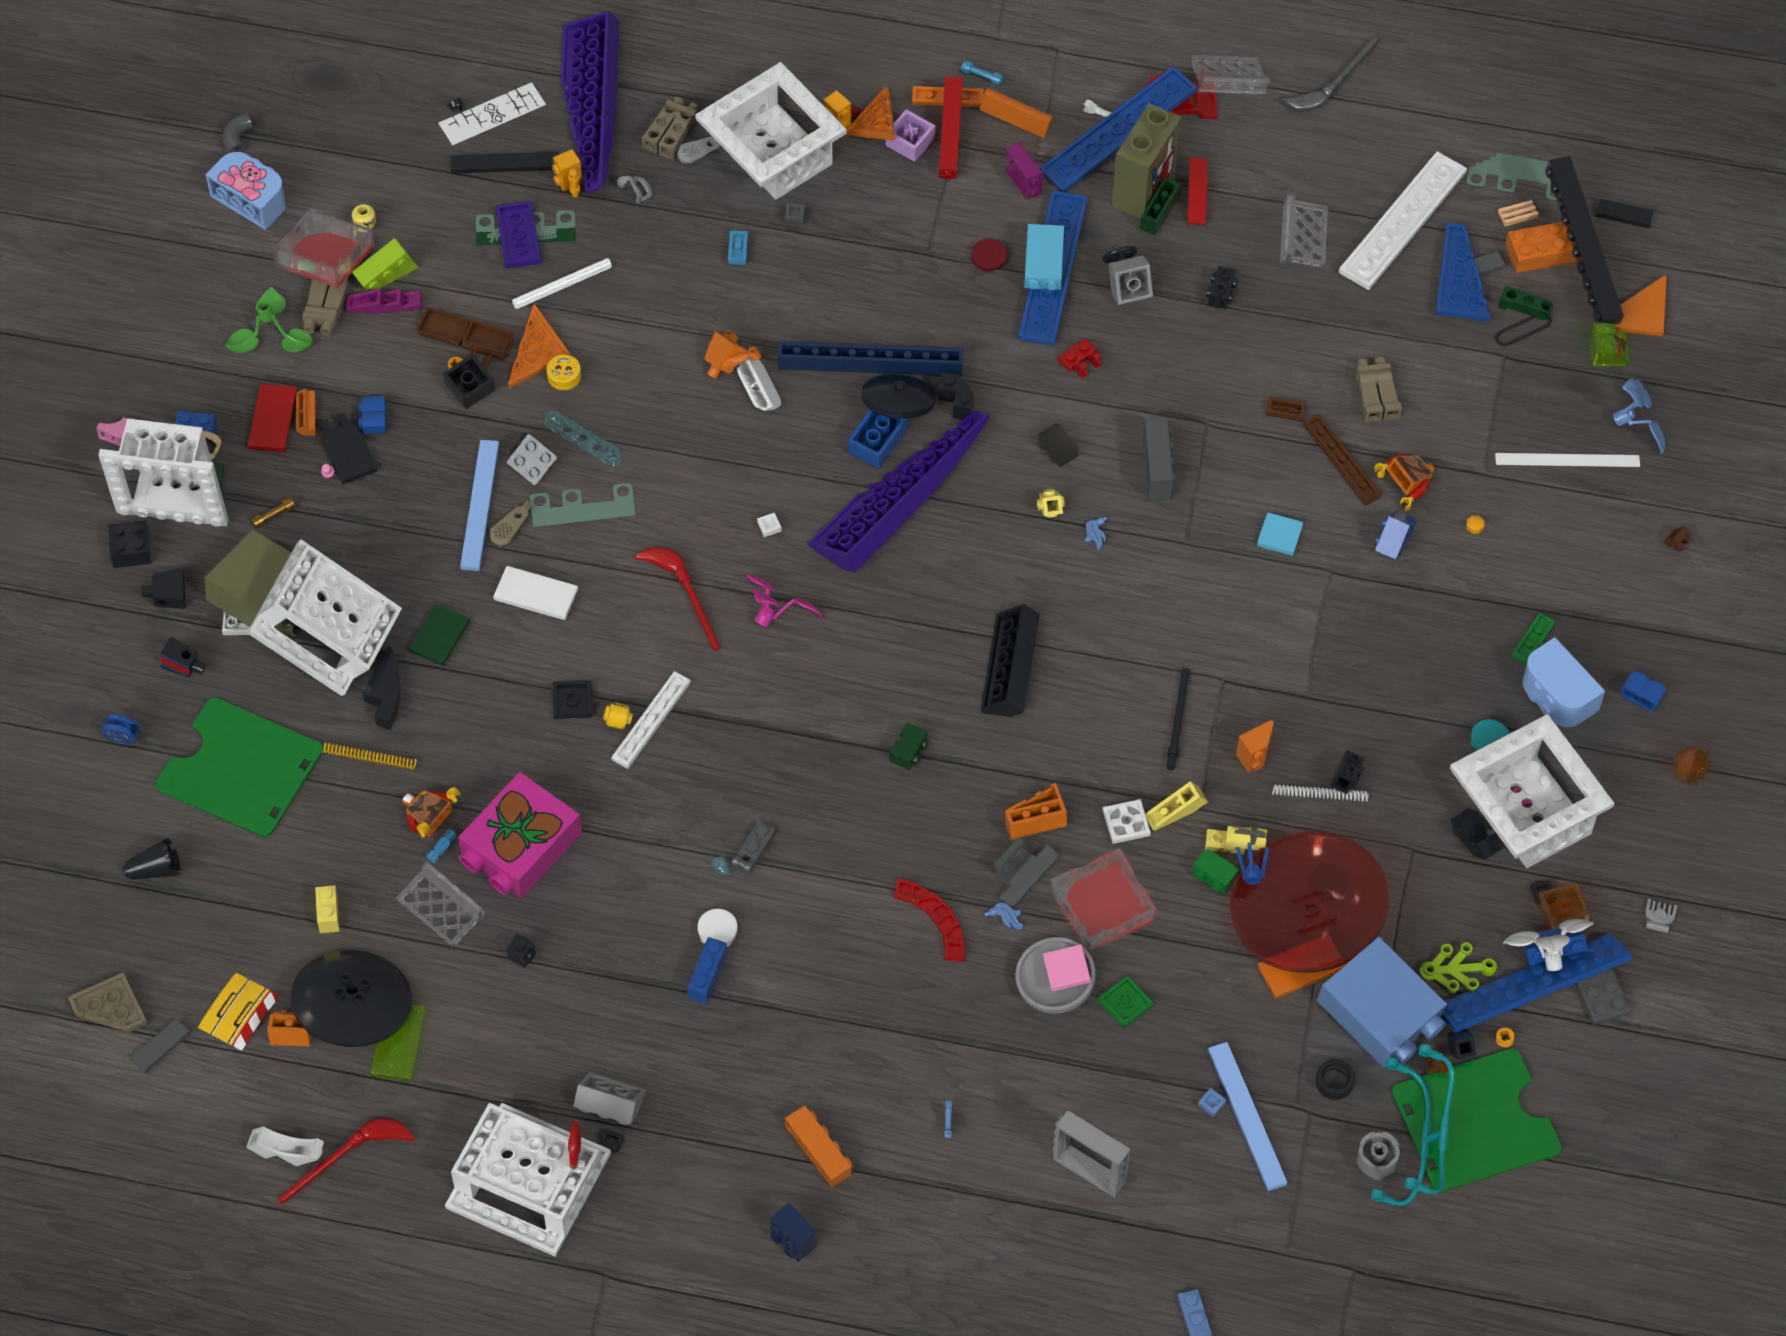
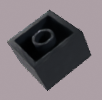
(469, 381)
(129, 544)

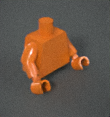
(727, 354)

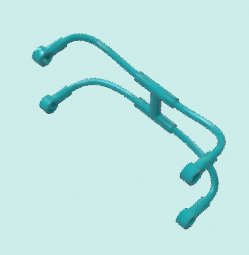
(1442, 1135)

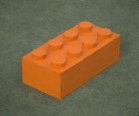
(1539, 247)

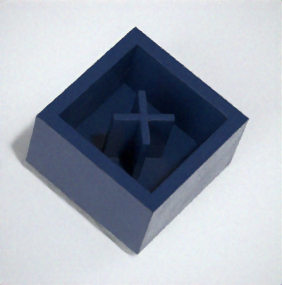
(792, 1232)

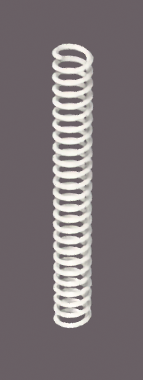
(1325, 792)

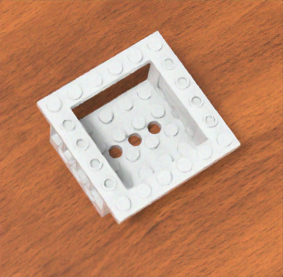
(755, 109)
(169, 457)
(296, 599)
(1515, 762)
(555, 1195)

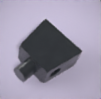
(167, 589)

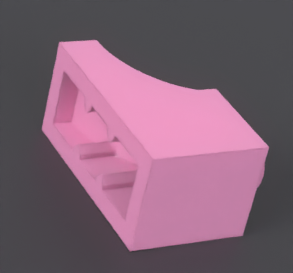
(112, 432)

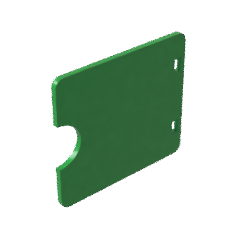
(241, 768)
(1485, 1122)

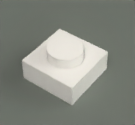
(769, 524)

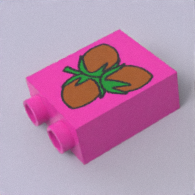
(519, 836)

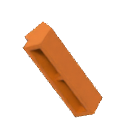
(306, 412)

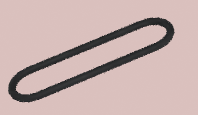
(1520, 338)

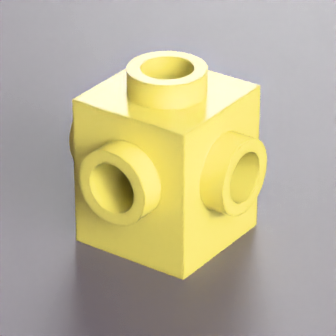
(1054, 507)

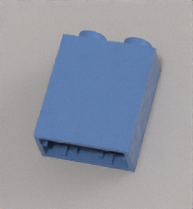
(1383, 1003)

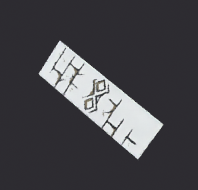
(492, 113)

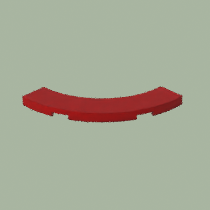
(939, 912)

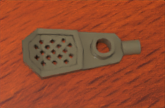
(509, 525)

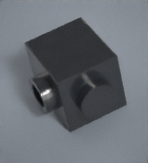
(521, 950)
(1461, 1044)

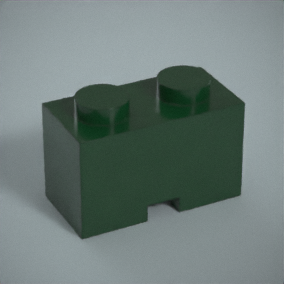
(907, 750)

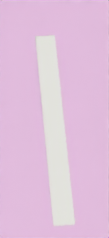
(1567, 459)

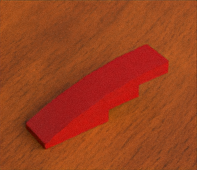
(1197, 191)

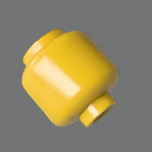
(617, 715)

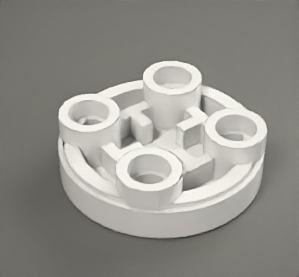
(717, 925)

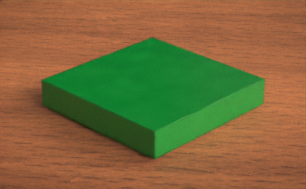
(1125, 1002)

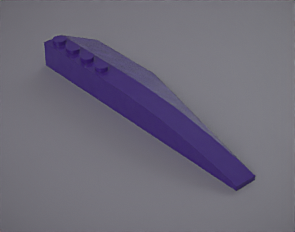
(591, 90)

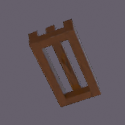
(1285, 412)

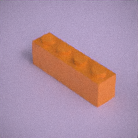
(818, 1146)

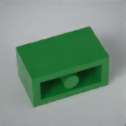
(1215, 871)

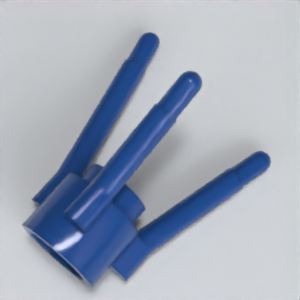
(1252, 873)

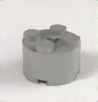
(1378, 1155)

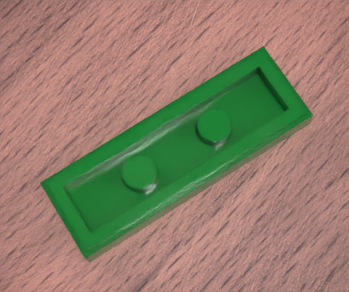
(1533, 637)

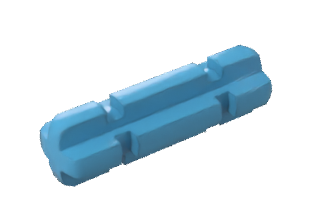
(441, 846)

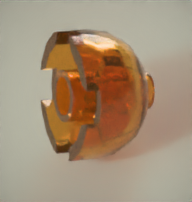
(1691, 765)

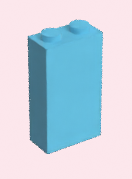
(1044, 257)

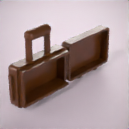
(476, 336)

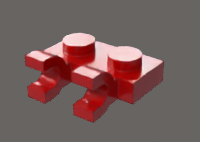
(1077, 355)

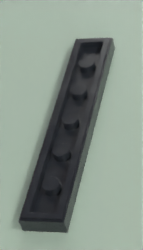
(502, 162)

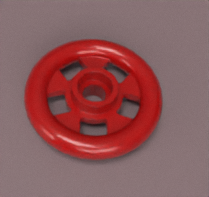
(574, 1144)

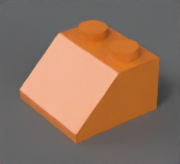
(1254, 746)

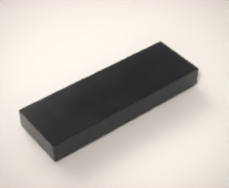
(1624, 213)

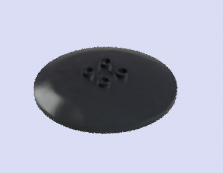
(348, 1019)

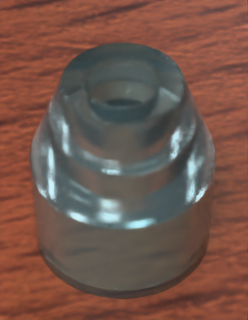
(721, 866)

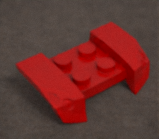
(1198, 104)

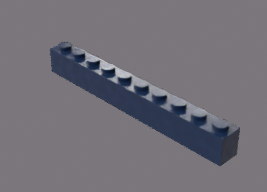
(870, 358)

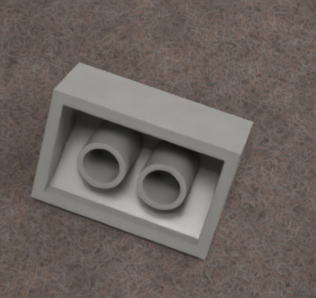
(609, 1098)

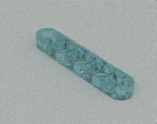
(585, 445)

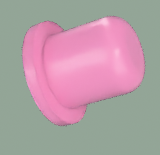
(327, 470)

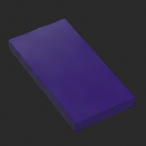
(518, 234)

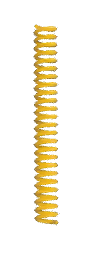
(369, 758)

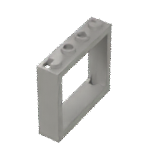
(1108, 1180)

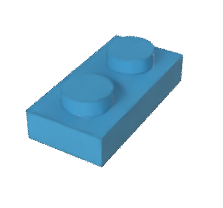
(738, 247)

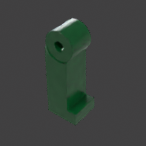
(1525, 303)

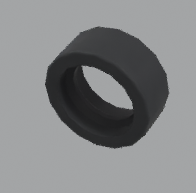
(1339, 1065)

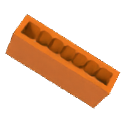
(1016, 112)

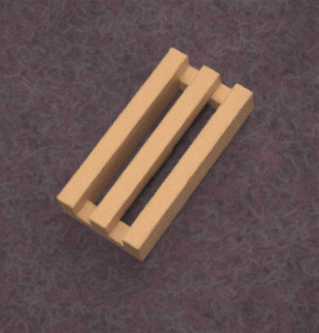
(1516, 211)

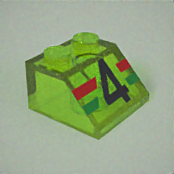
(1608, 345)

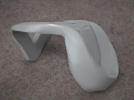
(628, 181)

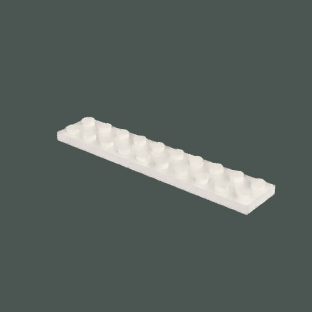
(1402, 220)

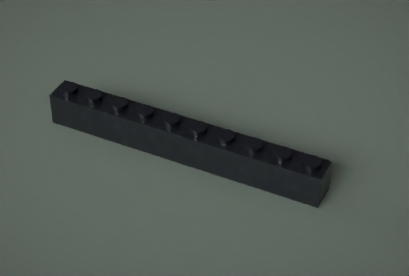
(1584, 241)

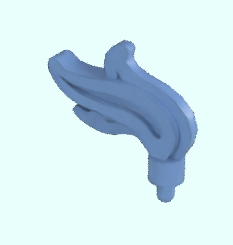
(1094, 533)
(1007, 914)
(948, 1111)

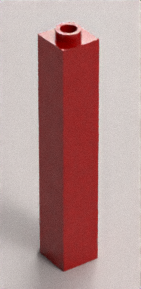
(950, 128)

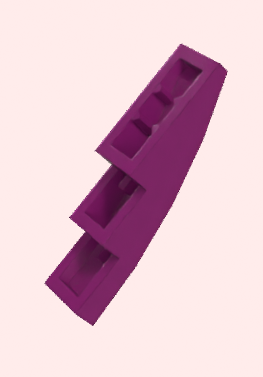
(384, 302)

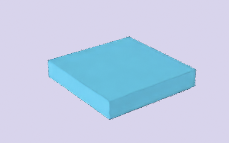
(1280, 534)

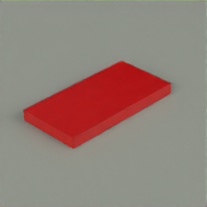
(272, 418)

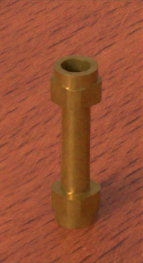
(287, 504)

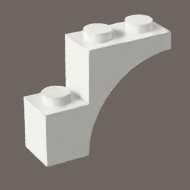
(291, 1149)

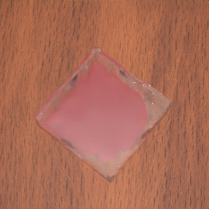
(323, 248)
(1103, 900)

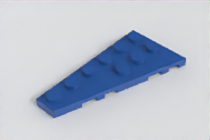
(1459, 282)

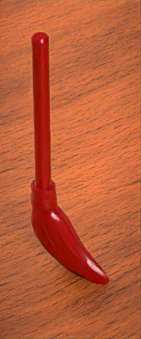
(674, 563)
(372, 1130)

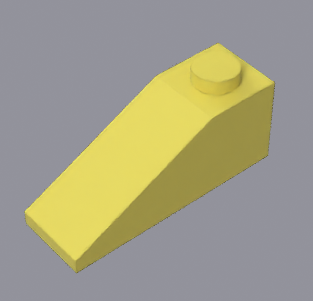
(1176, 806)

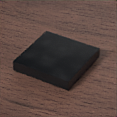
(572, 699)

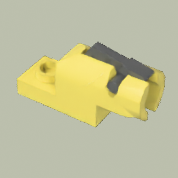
(1235, 837)

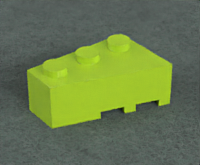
(385, 266)

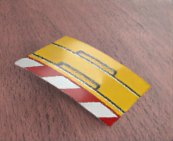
(238, 1011)

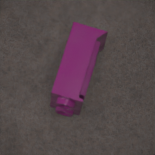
(1024, 171)

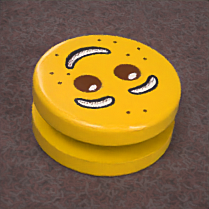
(563, 372)

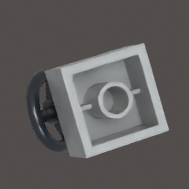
(1128, 276)

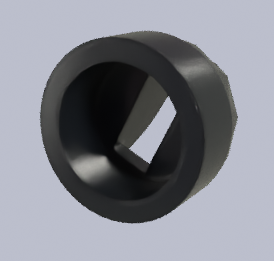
(456, 105)

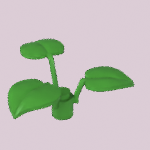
(267, 307)

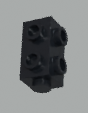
(1220, 292)
(1347, 772)

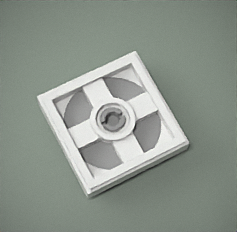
(1126, 821)

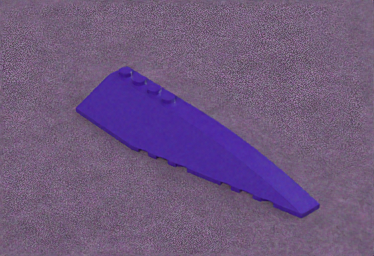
(885, 507)

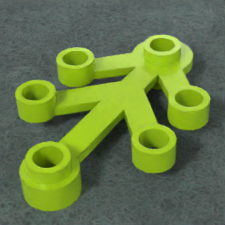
(1456, 969)

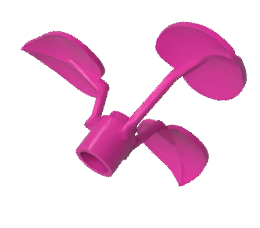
(766, 612)

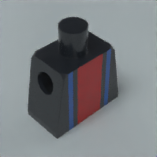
(181, 659)

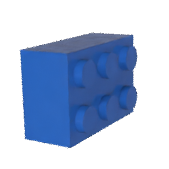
(876, 437)

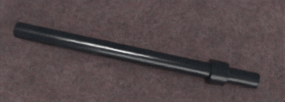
(1173, 749)

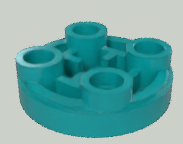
(1487, 732)

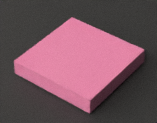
(1066, 968)

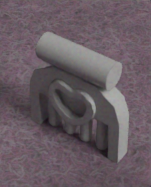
(1658, 919)

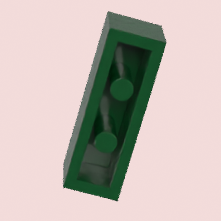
(1160, 206)

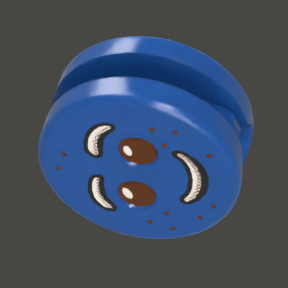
(120, 729)

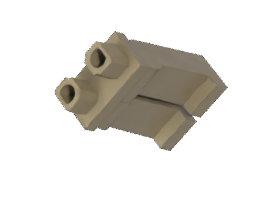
(670, 128)
(324, 307)
(1377, 390)

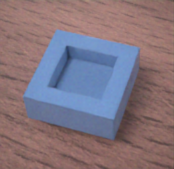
(1212, 1102)

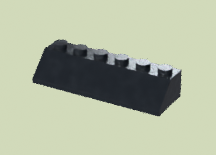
(1010, 661)

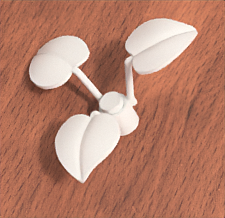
(1552, 944)

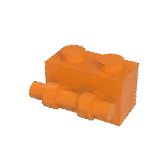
(286, 1030)

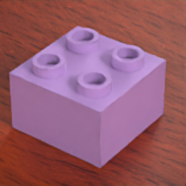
(912, 135)

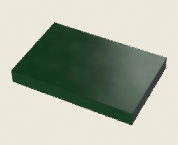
(439, 635)

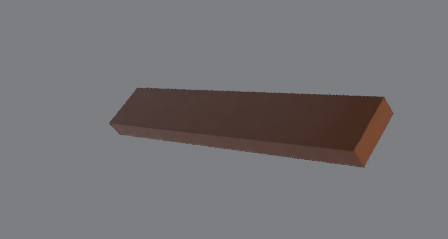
(1342, 459)

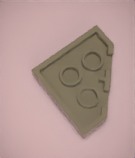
(109, 1004)

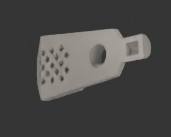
(695, 150)

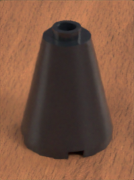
(154, 862)

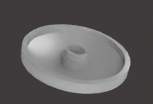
(1035, 984)

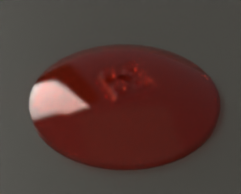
(1305, 873)

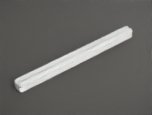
(561, 283)

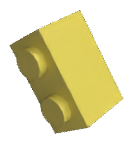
(327, 909)

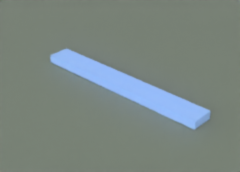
(479, 505)
(1247, 1116)

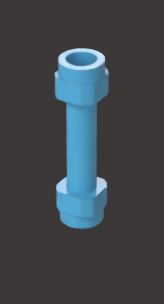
(996, 78)

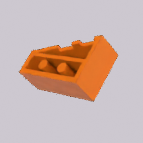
(1037, 814)

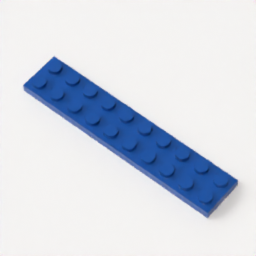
(1109, 134)
(1045, 306)
(1533, 983)

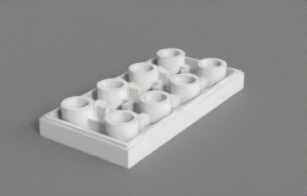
(535, 593)

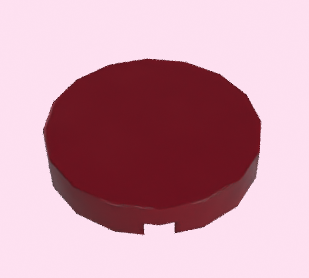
(989, 255)

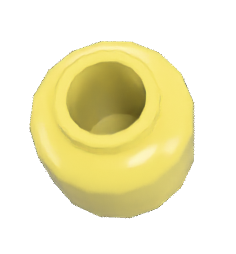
(364, 216)

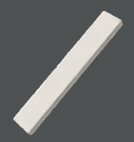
(651, 720)

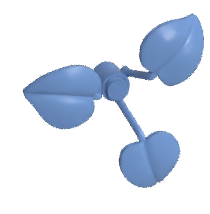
(1641, 397)

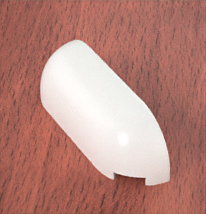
(758, 385)

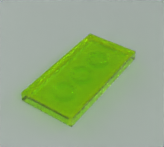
(398, 1053)

